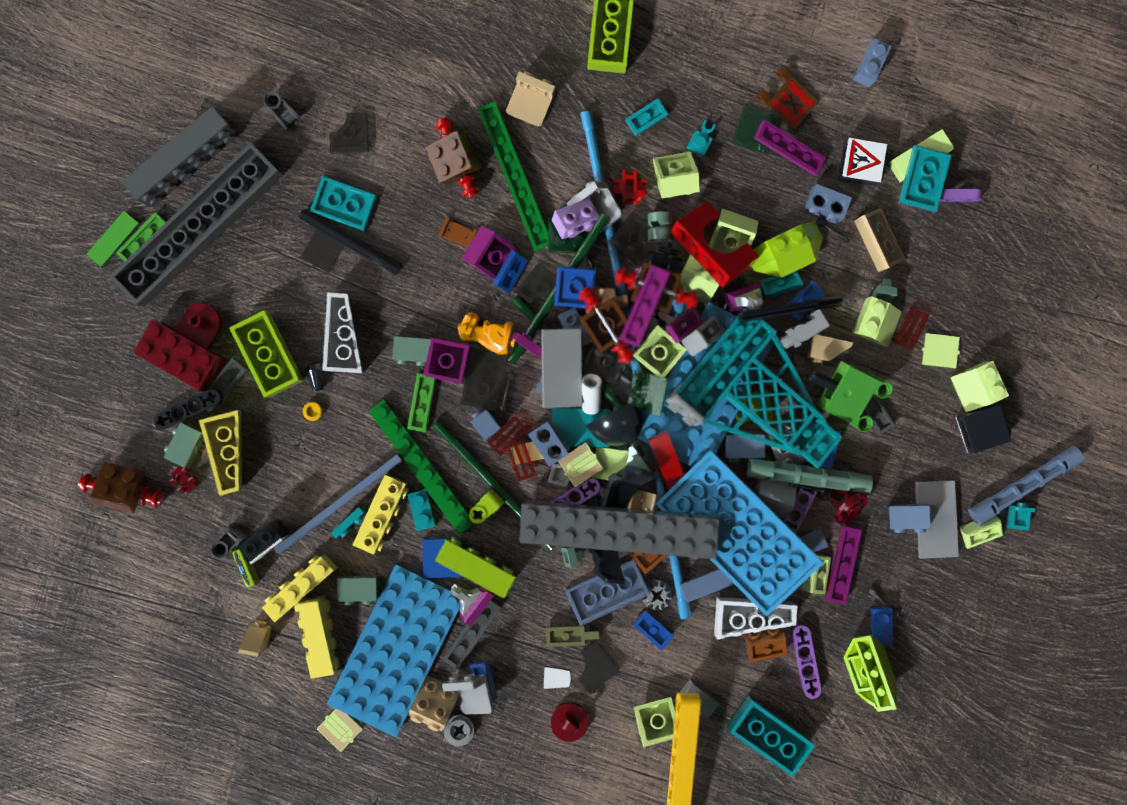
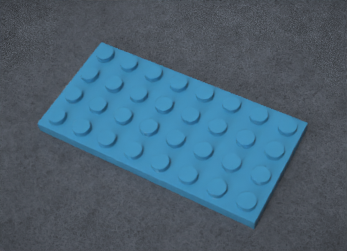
(694, 442)
(752, 541)
(395, 651)

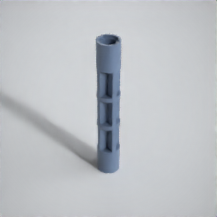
(1036, 478)

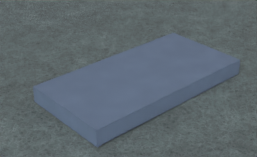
(597, 598)

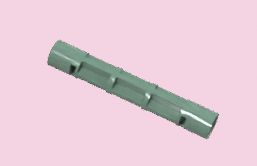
(809, 476)

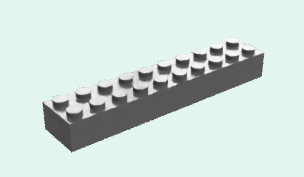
(195, 225)
(619, 529)

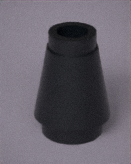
(315, 375)

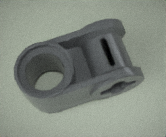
(282, 111)
(230, 538)

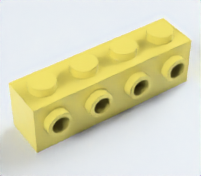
(380, 514)
(304, 583)

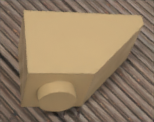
(825, 348)
(255, 639)

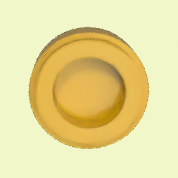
(313, 411)

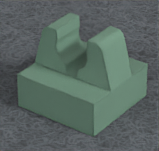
(885, 291)
(571, 556)

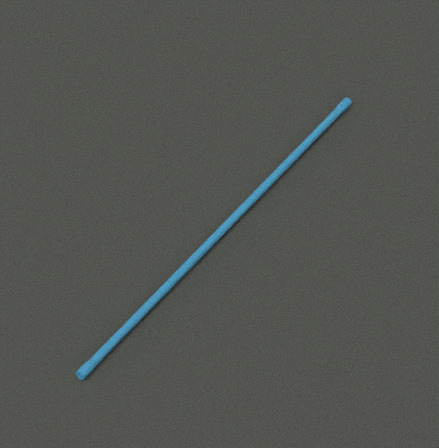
(588, 126)

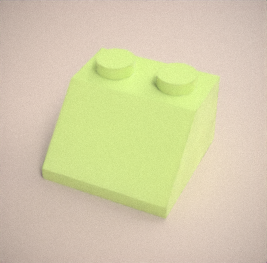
(676, 175)
(732, 232)
(697, 278)
(877, 321)
(659, 352)
(979, 386)
(655, 721)

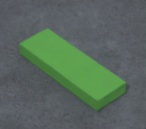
(153, 224)
(113, 239)
(421, 403)

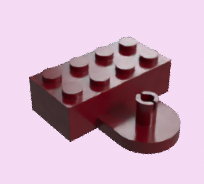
(186, 349)

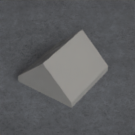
(776, 495)

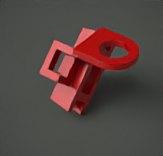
(630, 189)

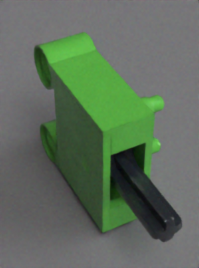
(849, 394)

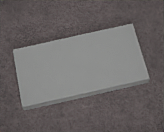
(561, 368)
(942, 538)

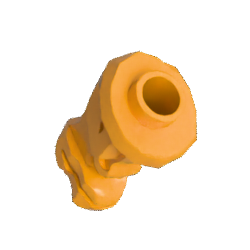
(492, 336)

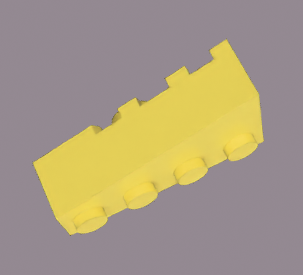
(224, 448)
(317, 636)

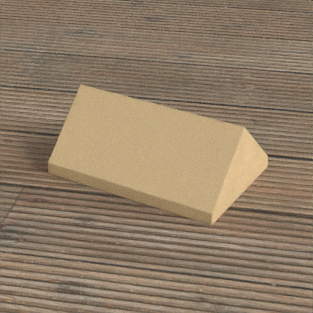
(879, 240)

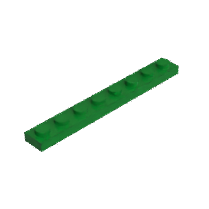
(514, 175)
(421, 466)

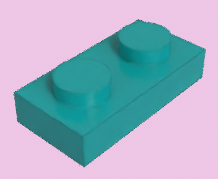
(646, 117)
(777, 286)
(421, 510)
(343, 529)

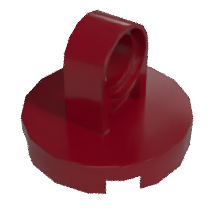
(848, 508)
(569, 722)

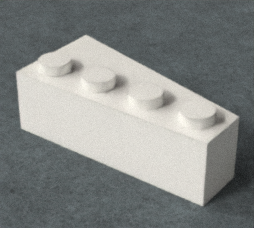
(340, 340)
(742, 616)

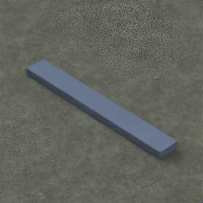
(339, 504)
(717, 580)

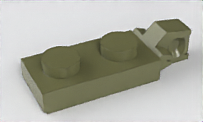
(570, 635)

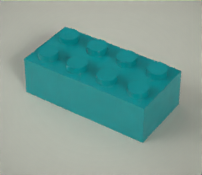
(770, 736)

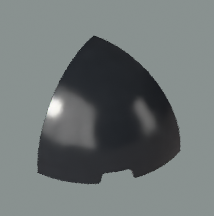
(616, 427)

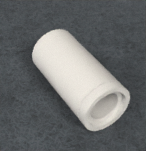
(591, 394)

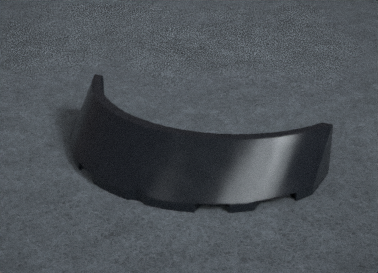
(617, 494)

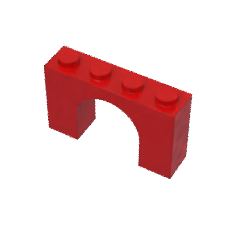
(721, 266)

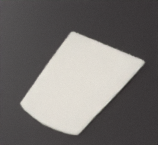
(556, 678)

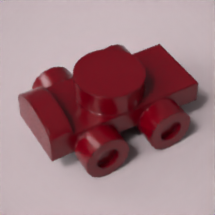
(186, 482)

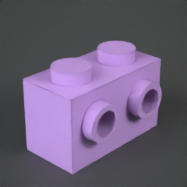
(575, 218)

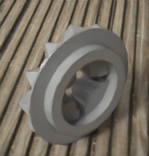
(666, 595)
(459, 739)

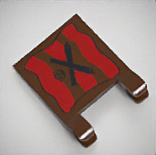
(791, 101)

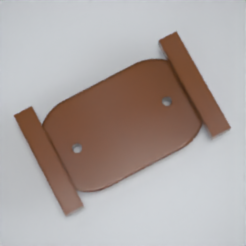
(457, 233)

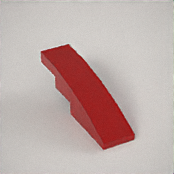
(666, 459)

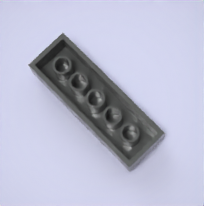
(180, 157)

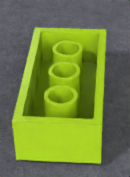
(610, 35)
(266, 354)
(475, 568)

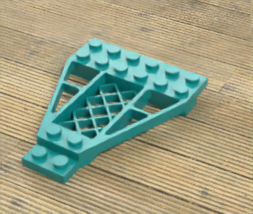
(726, 364)

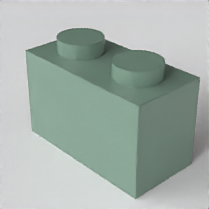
(410, 349)
(184, 444)
(358, 588)

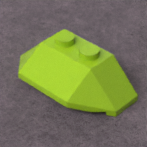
(789, 251)
(871, 672)

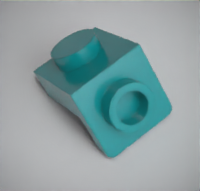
(1020, 516)

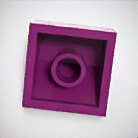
(488, 252)
(447, 360)

